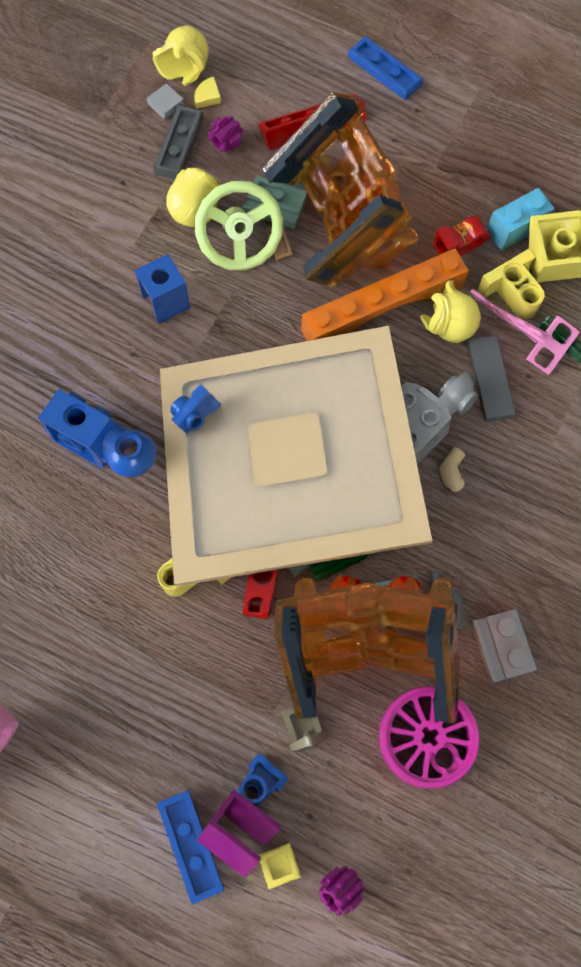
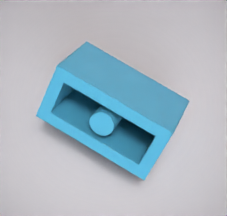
(512, 222)

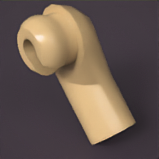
(449, 470)

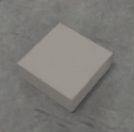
(165, 101)

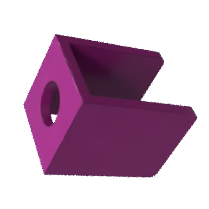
(228, 847)

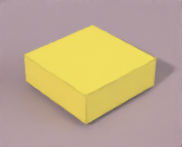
(279, 866)

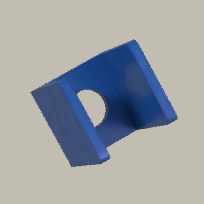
(164, 286)

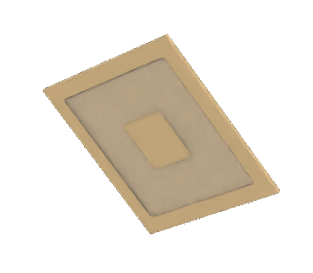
(295, 462)

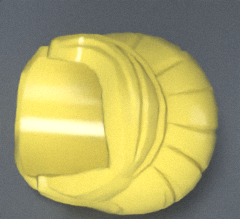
(182, 55)
(187, 194)
(455, 315)

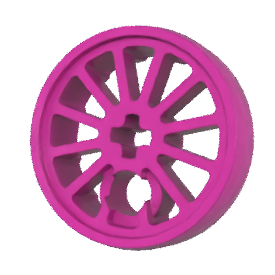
(457, 768)

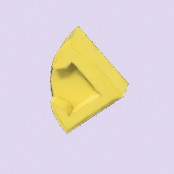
(207, 94)

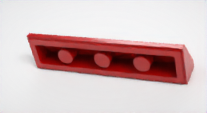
(281, 129)

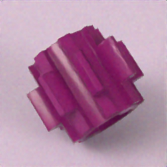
(225, 133)
(341, 890)

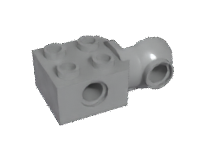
(431, 415)

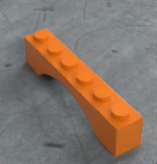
(367, 303)

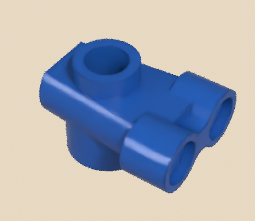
(190, 412)
(263, 779)

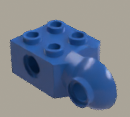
(96, 436)

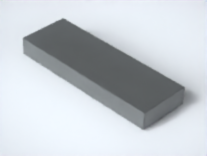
(178, 142)
(490, 378)

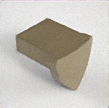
(303, 731)

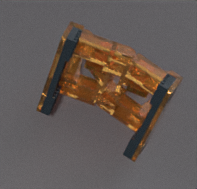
(367, 207)
(364, 614)

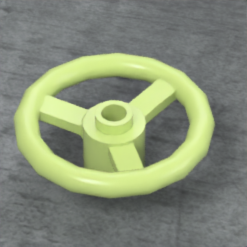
(234, 215)

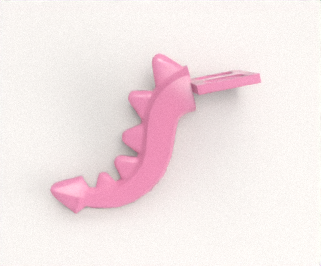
(542, 338)

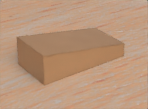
(283, 250)

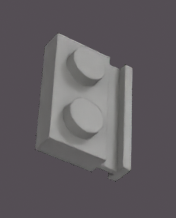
(503, 646)

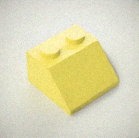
(556, 246)

